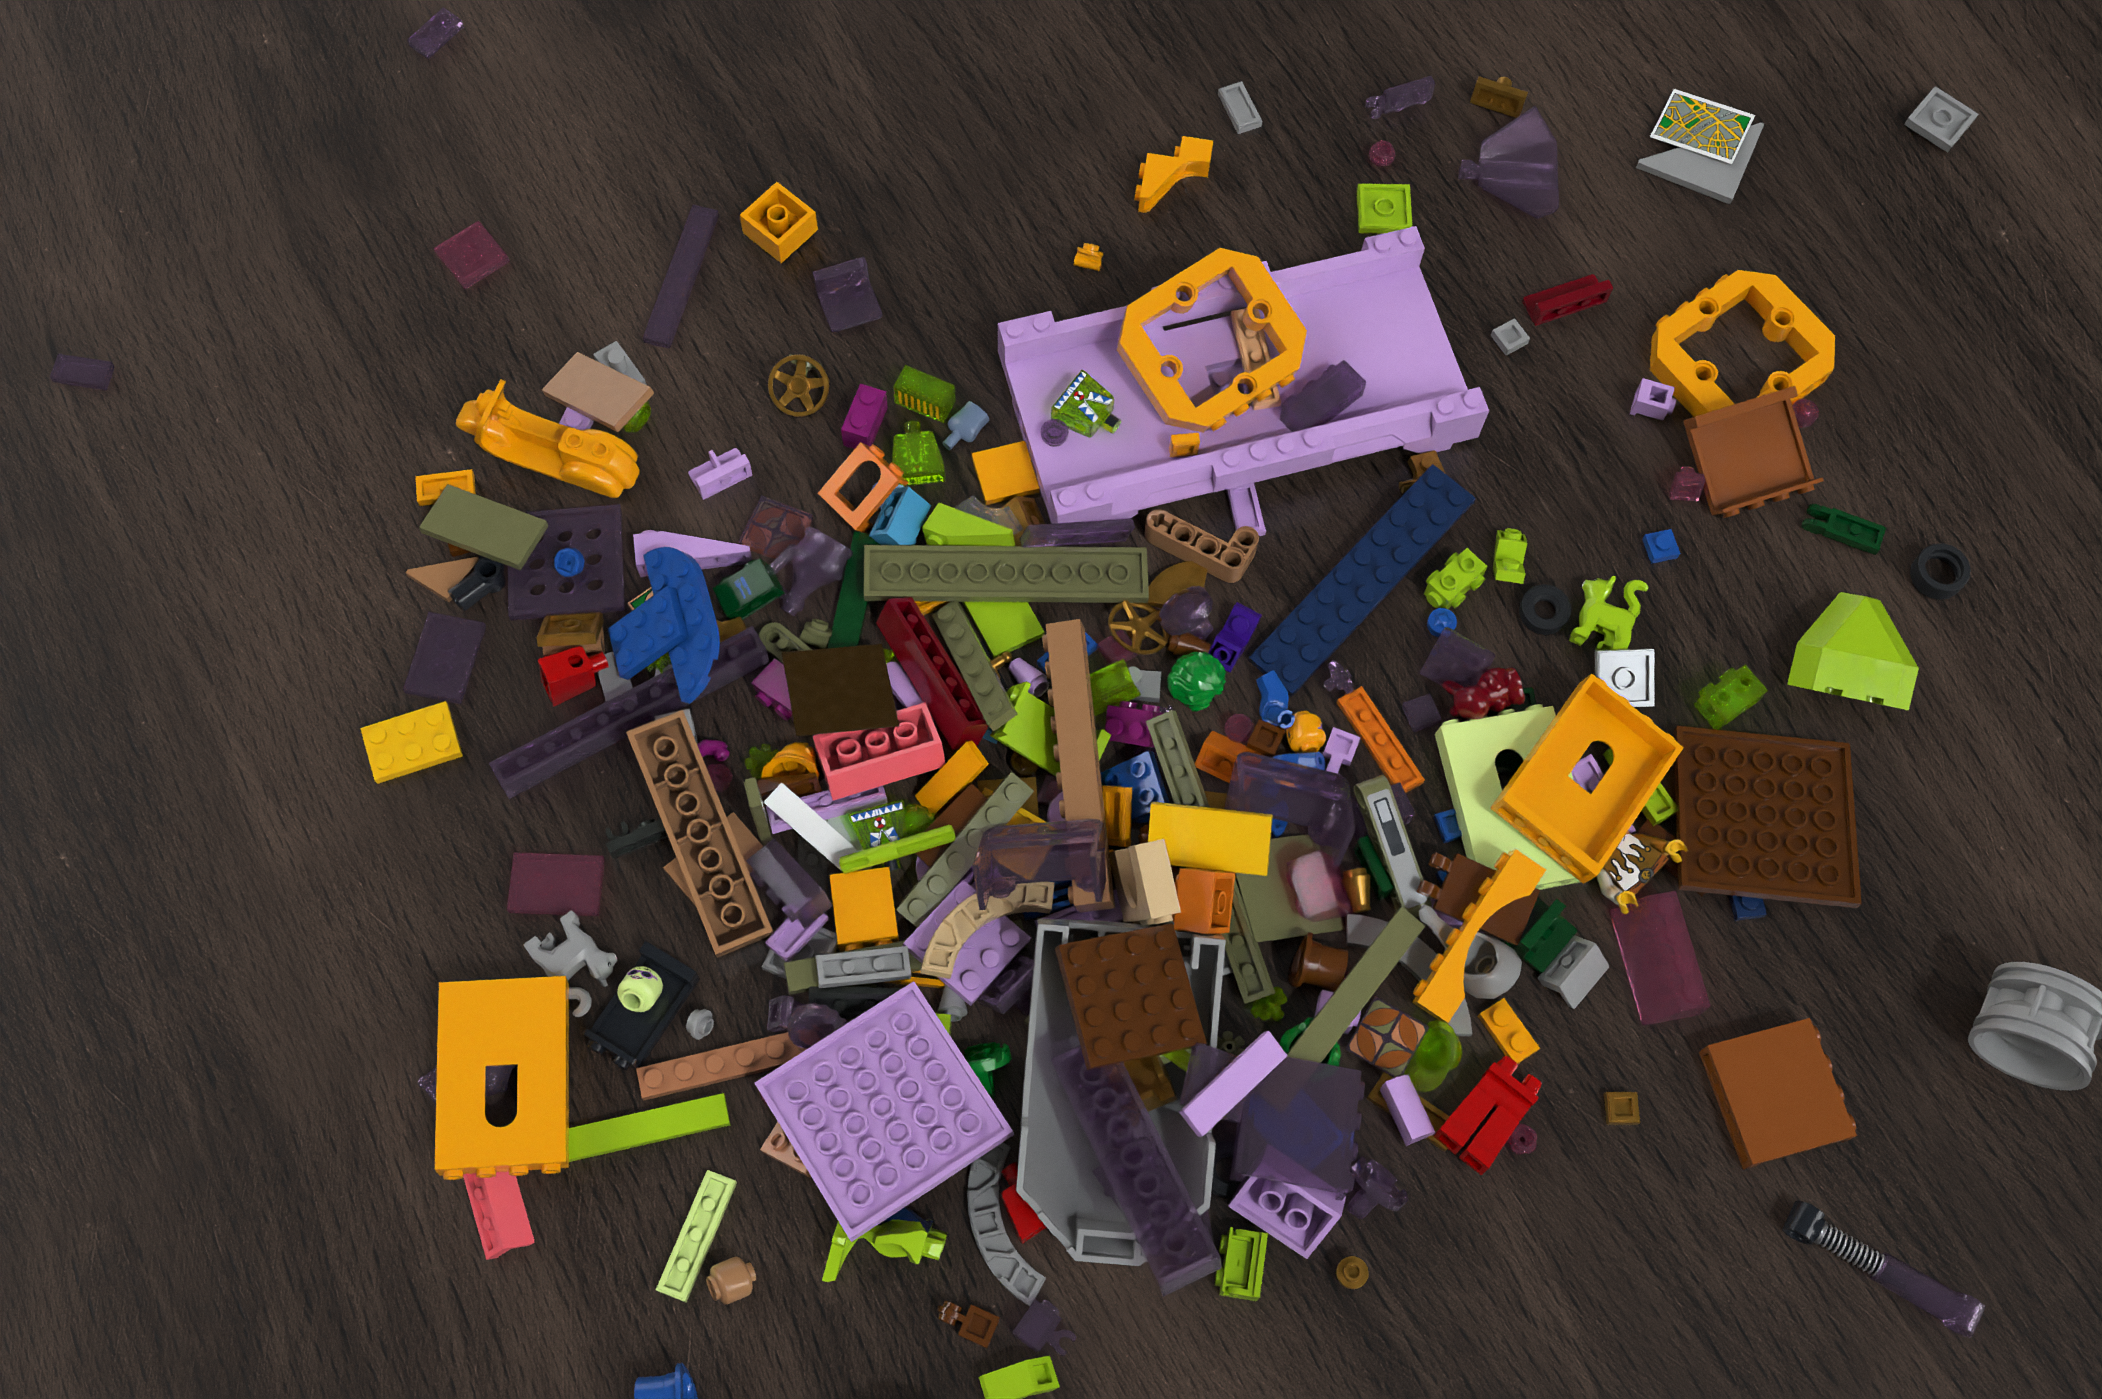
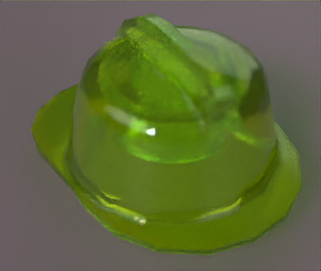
(1434, 1057)

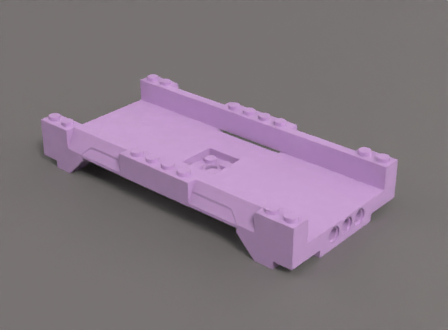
(1355, 309)

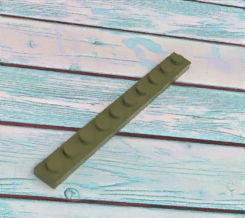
(1187, 790)

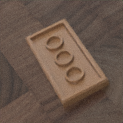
(597, 391)

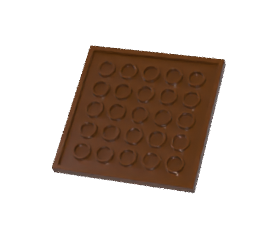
(1766, 817)

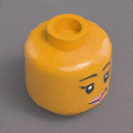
(1306, 733)

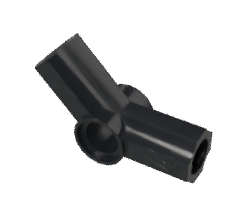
(477, 585)

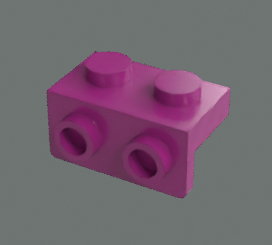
(1128, 723)

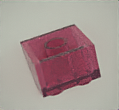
(1318, 887)

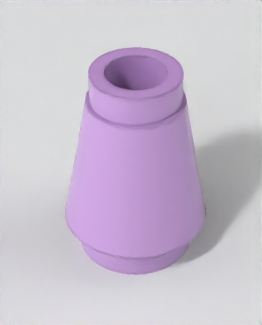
(1025, 672)

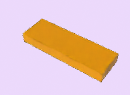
(952, 778)

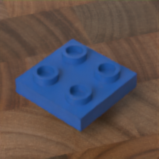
(1146, 783)

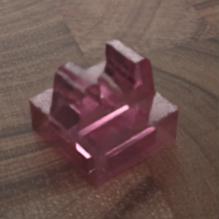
(1687, 485)

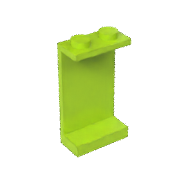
(1031, 730)

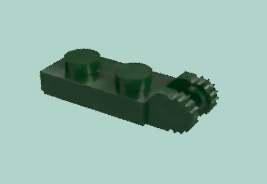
(1845, 528)

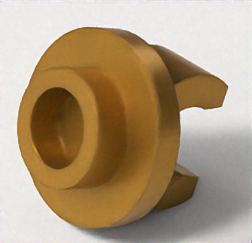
(1352, 1272)

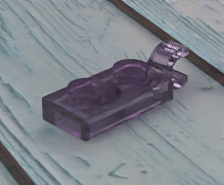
(1401, 96)

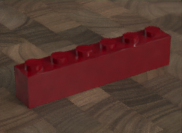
(932, 672)

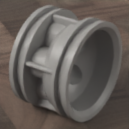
(2039, 1026)

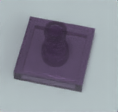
(1010, 987)

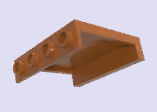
(1750, 453)
(1777, 1092)

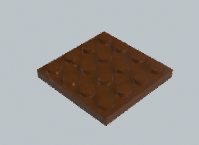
(1130, 996)

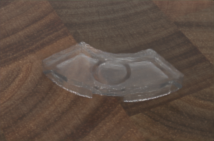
(1001, 516)

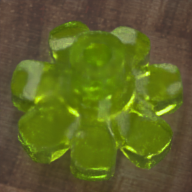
(759, 759)
(1270, 1006)

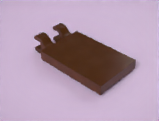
(1462, 887)

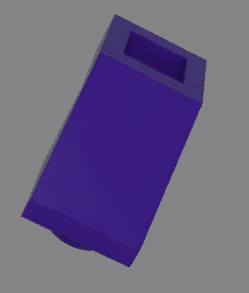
(1234, 636)

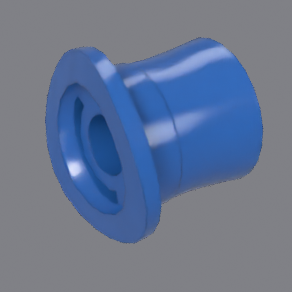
(669, 1386)

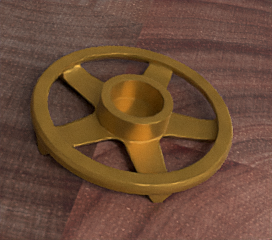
(798, 385)
(1137, 627)

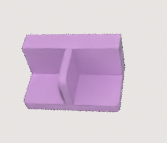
(720, 472)

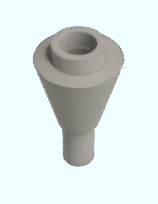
(952, 1004)

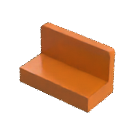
(1219, 755)

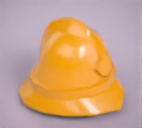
(792, 760)

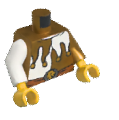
(1633, 865)

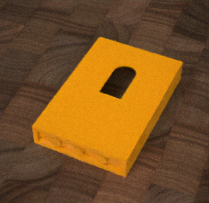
(1558, 813)
(495, 1026)

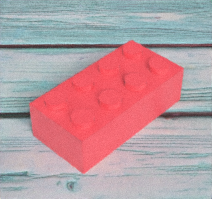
(880, 756)

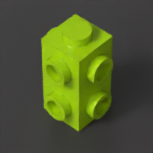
(1460, 575)

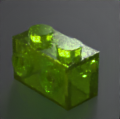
(1730, 697)

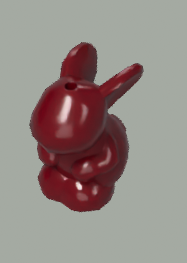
(1493, 691)

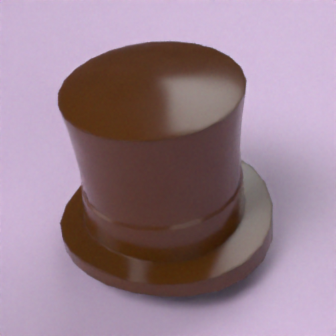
(1317, 965)

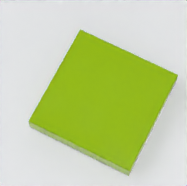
(1383, 207)

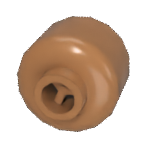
(731, 1280)

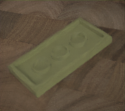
(483, 527)

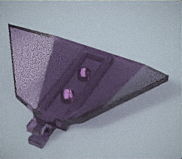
(1519, 165)

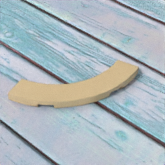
(967, 919)

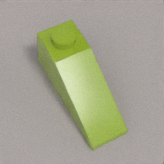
(957, 528)

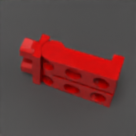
(1510, 1102)

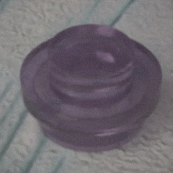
(1054, 432)

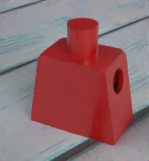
(570, 673)
(1020, 1212)

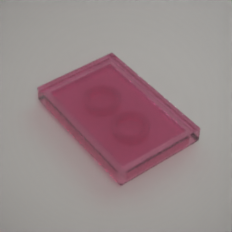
(556, 884)

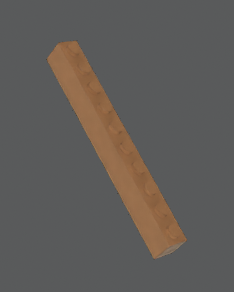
(1076, 742)

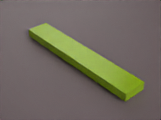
(648, 1127)

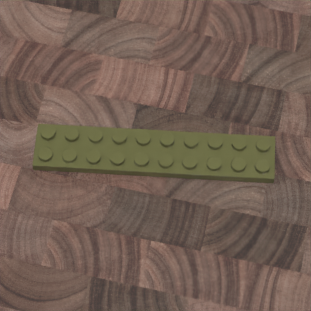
(1006, 573)

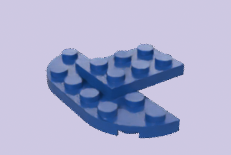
(672, 621)

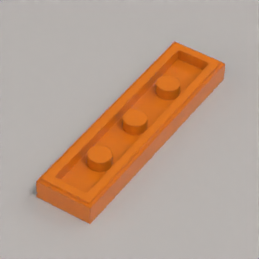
(1380, 740)

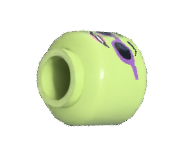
(640, 989)

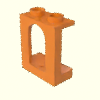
(889, 479)

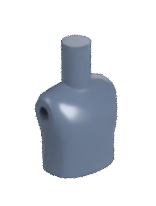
(965, 425)

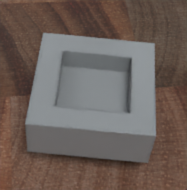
(1510, 336)

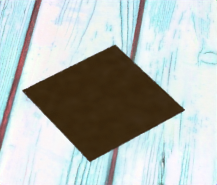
(839, 689)

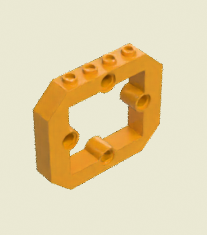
(1259, 293)
(1784, 319)

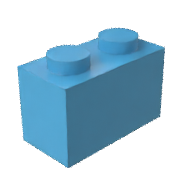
(900, 518)

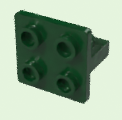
(1544, 935)

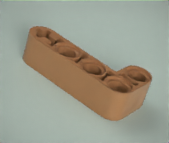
(1161, 523)

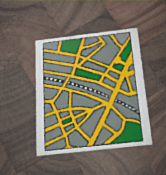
(1702, 126)

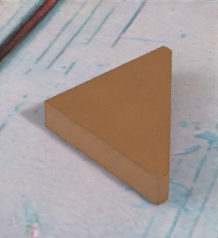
(443, 576)

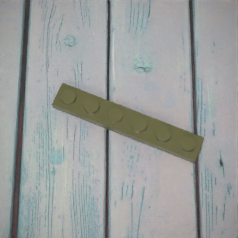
(974, 665)
(961, 853)

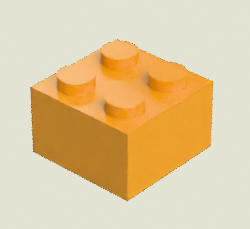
(779, 222)

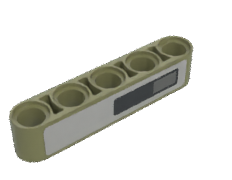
(1391, 842)

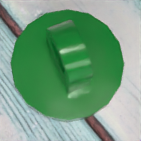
(984, 1059)

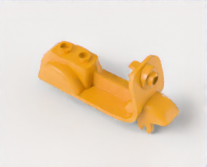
(574, 456)

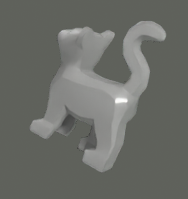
(572, 956)

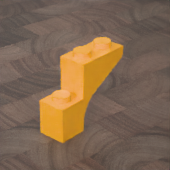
(1164, 171)

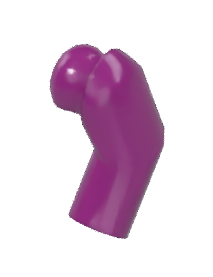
(714, 747)

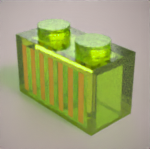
(924, 394)

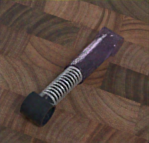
(1955, 1309)

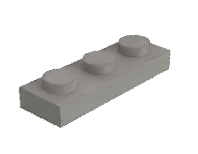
(863, 967)

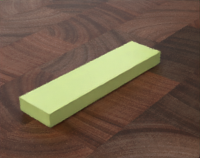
(696, 1236)

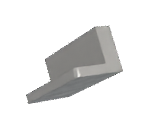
(1575, 970)

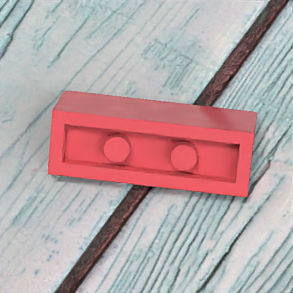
(499, 1213)

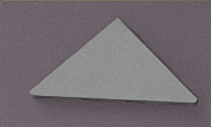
(1703, 172)

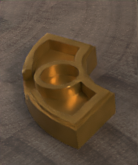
(1175, 580)

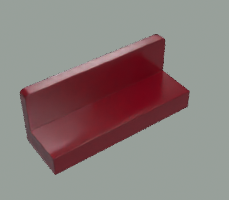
(1567, 299)

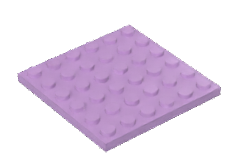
(883, 1110)

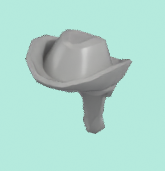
(1490, 963)

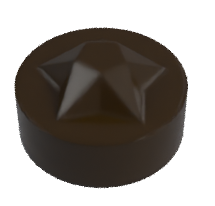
(1022, 766)

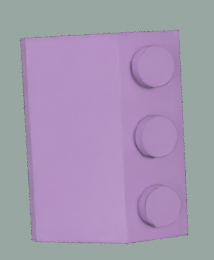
(1288, 1212)

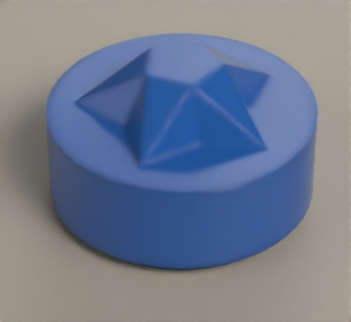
(569, 562)
(1439, 620)

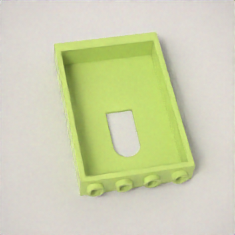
(1473, 782)

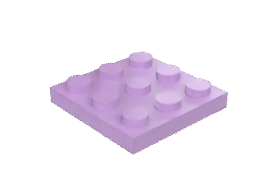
(982, 954)

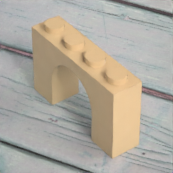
(1145, 883)

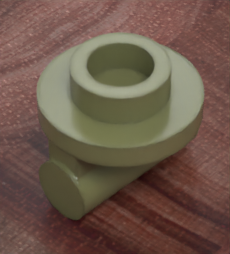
(816, 633)

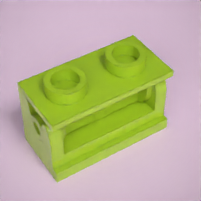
(1242, 1264)

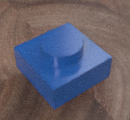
(1661, 546)

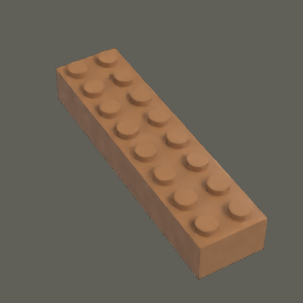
(700, 833)

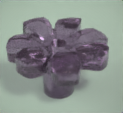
(1339, 678)

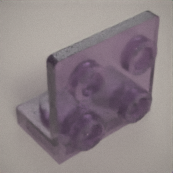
(846, 294)

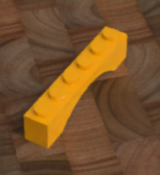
(1444, 987)

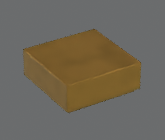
(1622, 1108)

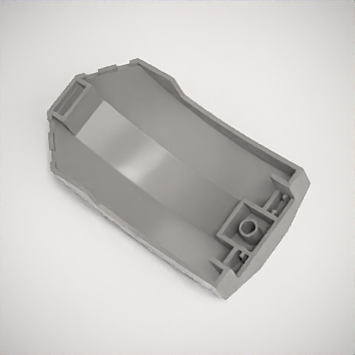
(1053, 1149)

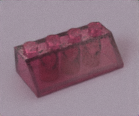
(1660, 959)

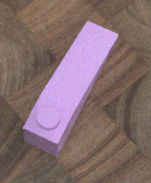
(705, 551)

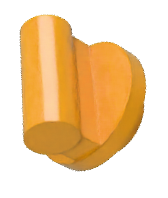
(1089, 257)

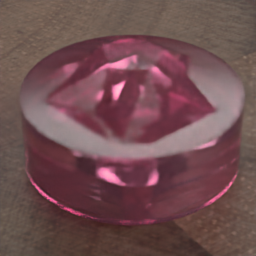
(1805, 412)

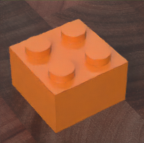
(1204, 900)

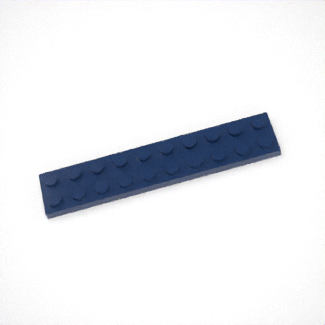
(1362, 579)

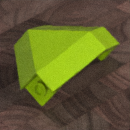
(1855, 654)

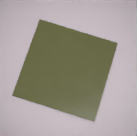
(1272, 900)

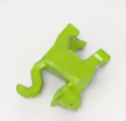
(1607, 619)

